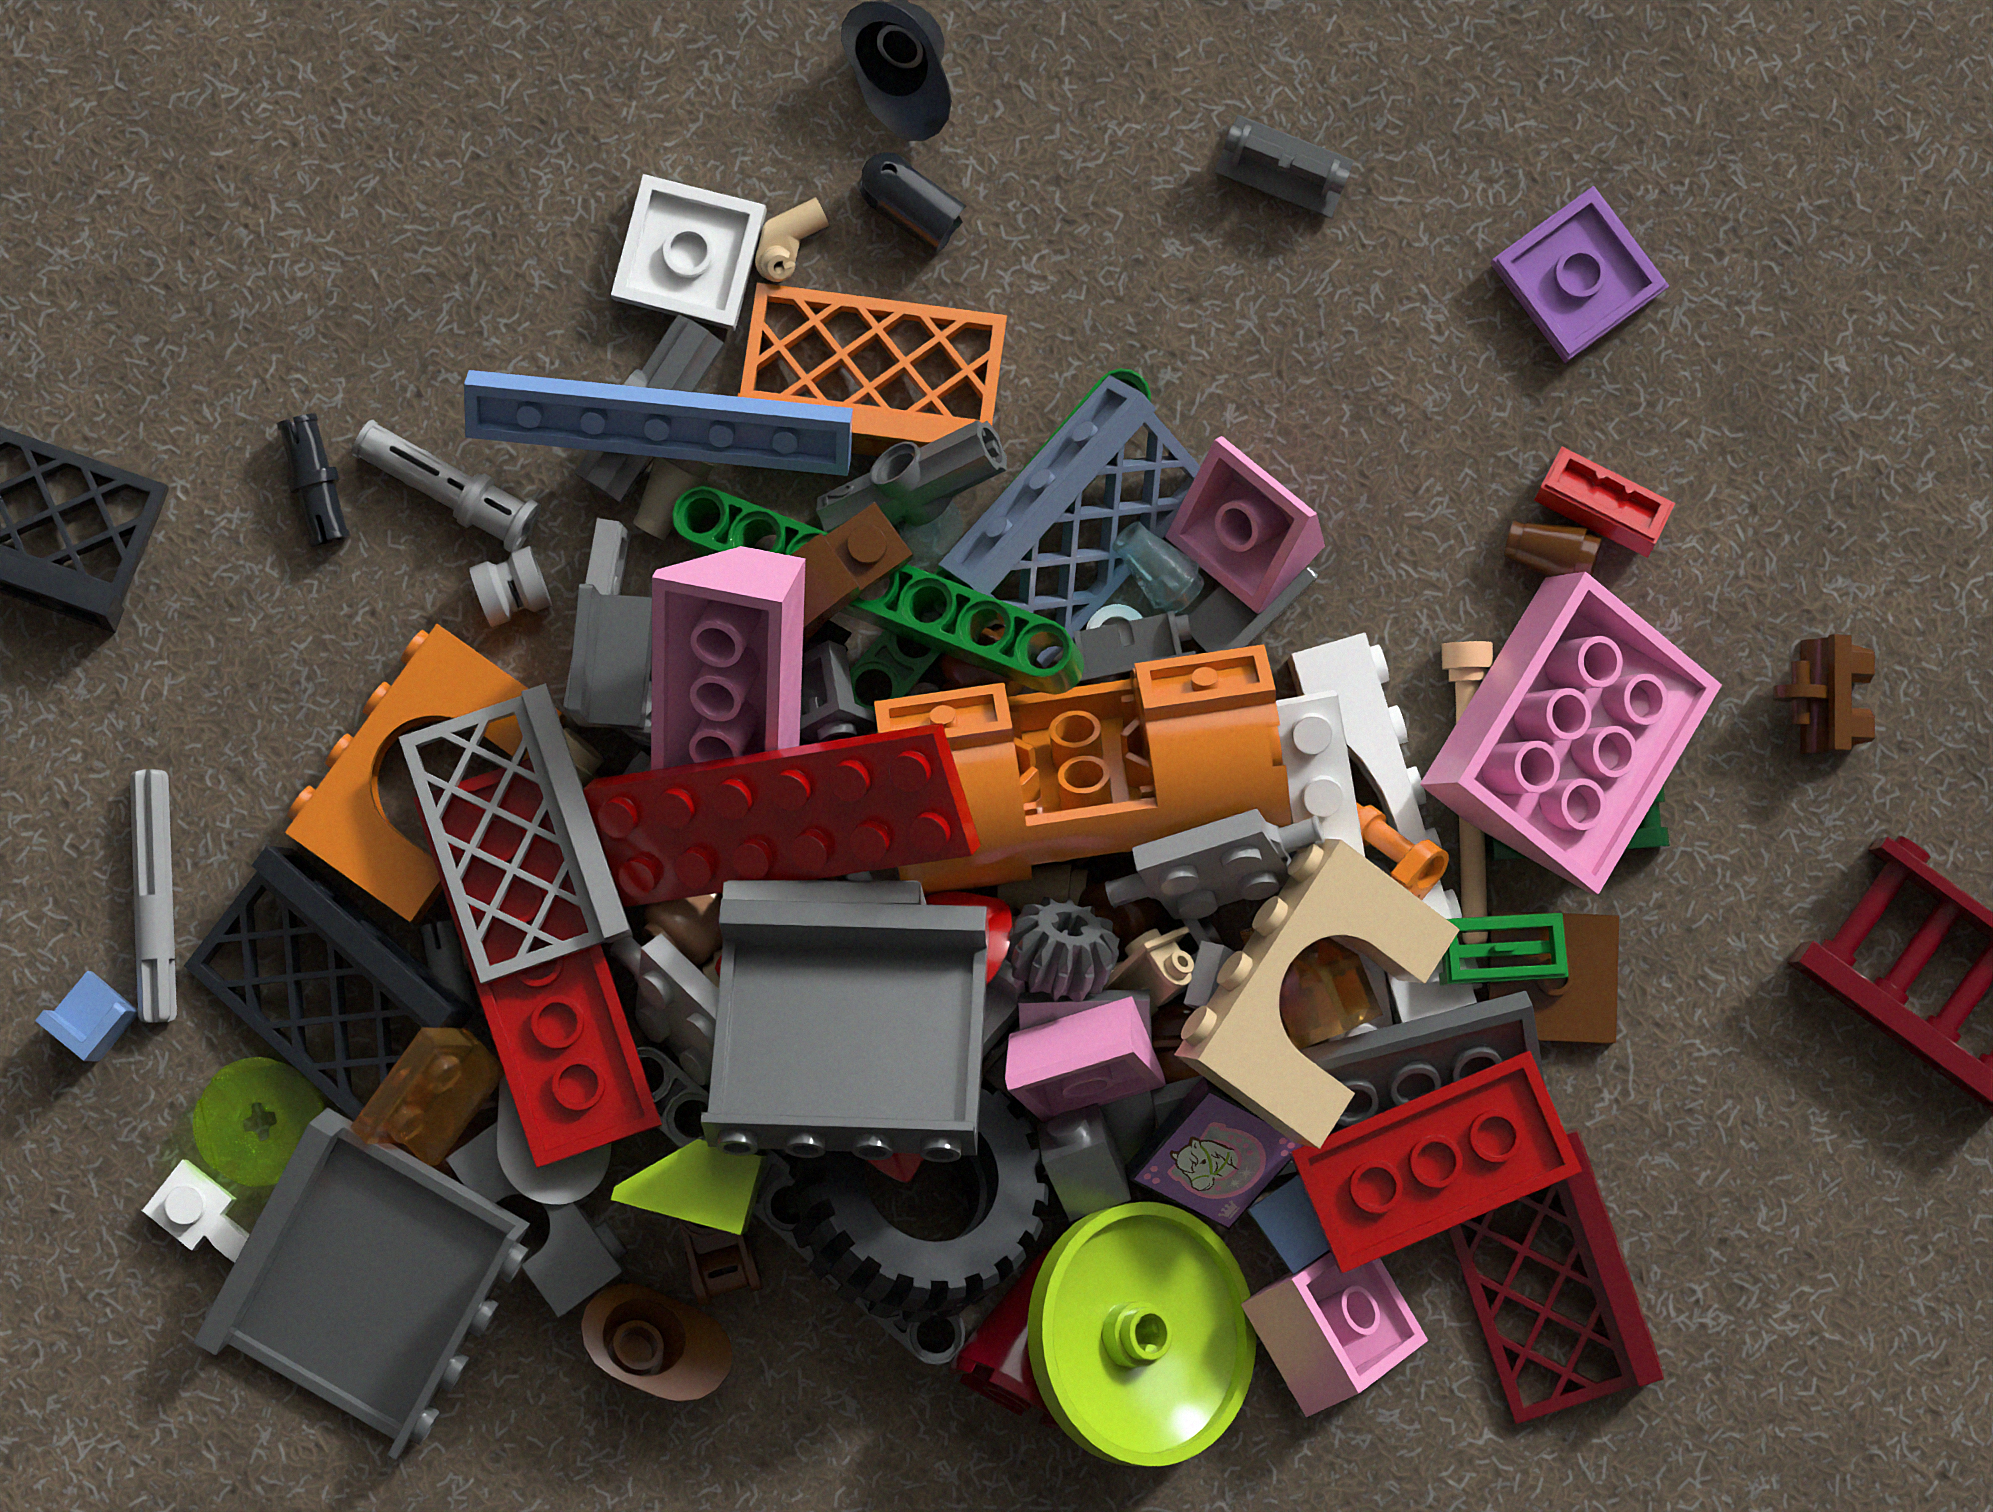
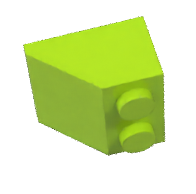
(699, 1187)

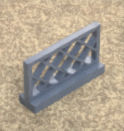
(1052, 493)

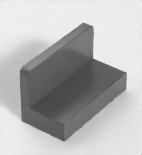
(1228, 623)
(610, 660)

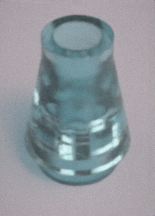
(1161, 571)

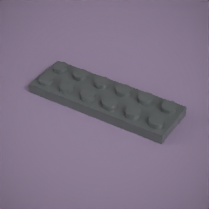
(1408, 1057)

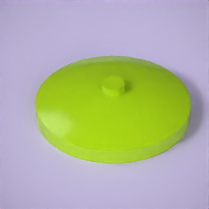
(1141, 1334)

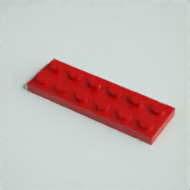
(783, 815)
(556, 1022)

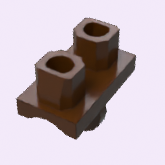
(1823, 694)

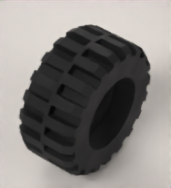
(915, 1274)

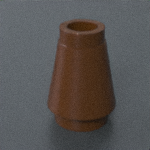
(1553, 548)

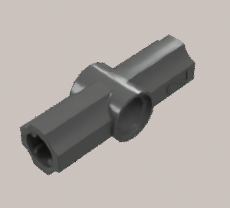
(676, 364)
(918, 481)

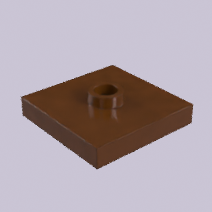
(1576, 1006)

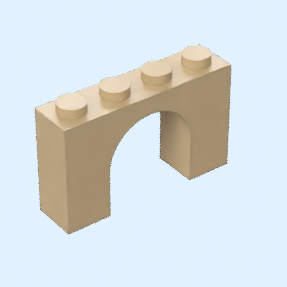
(1240, 1033)

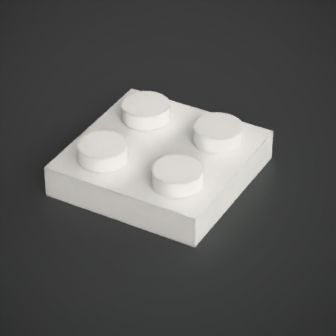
(688, 252)

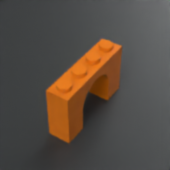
(344, 814)

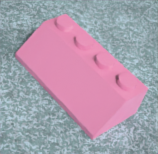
(726, 656)

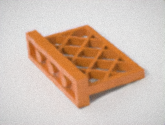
(876, 426)

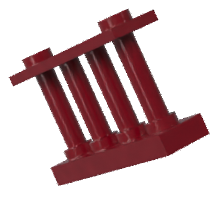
(1885, 999)

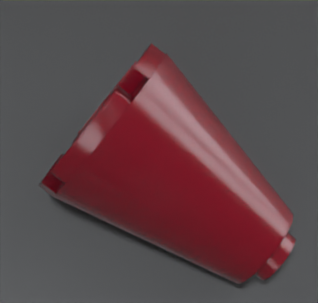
(997, 1354)

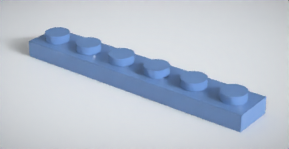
(658, 422)

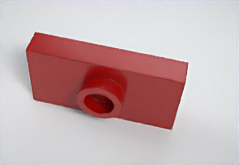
(1604, 502)

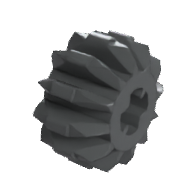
(1062, 949)

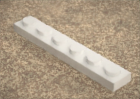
(1323, 787)

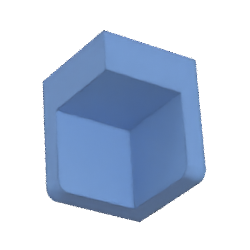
(89, 1018)
(1290, 1225)

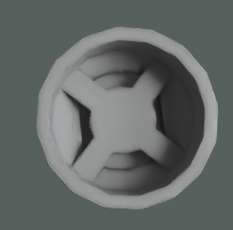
(496, 591)

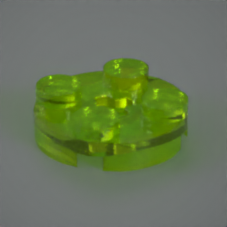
(229, 1101)

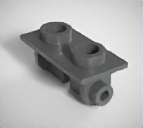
(1284, 166)
(1153, 637)

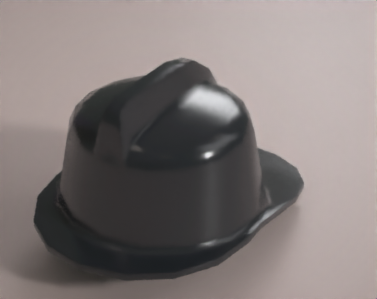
(898, 66)

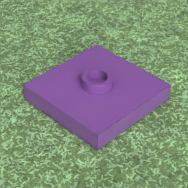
(1579, 274)

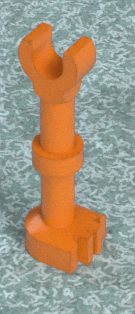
(1417, 865)

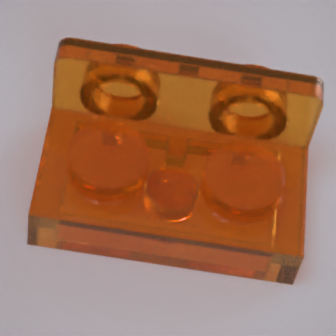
(431, 1093)

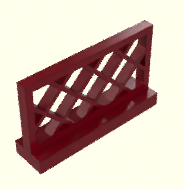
(1605, 1275)

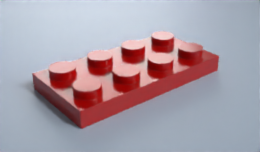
(1435, 1162)

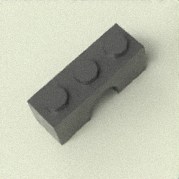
(577, 1254)

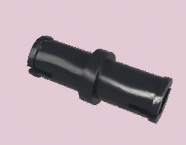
(313, 479)

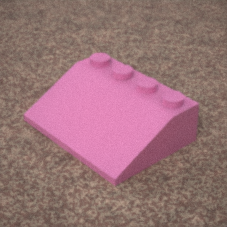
(1572, 731)

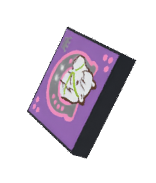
(1211, 1156)

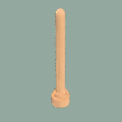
(1467, 668)

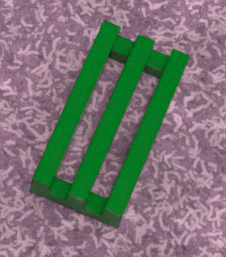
(1555, 946)

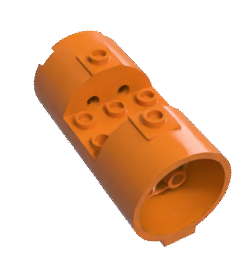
(1103, 762)

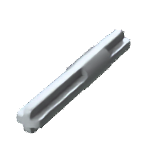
(153, 896)

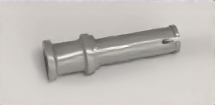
(472, 498)

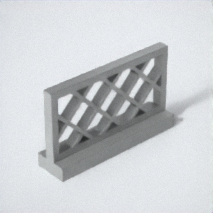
(569, 815)

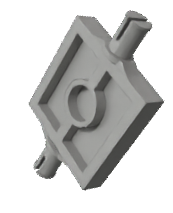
(1214, 864)
(673, 1002)

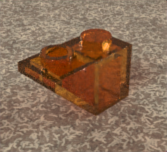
(1324, 992)

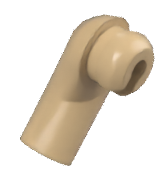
(782, 236)

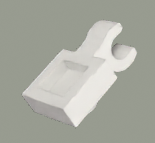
(195, 1209)

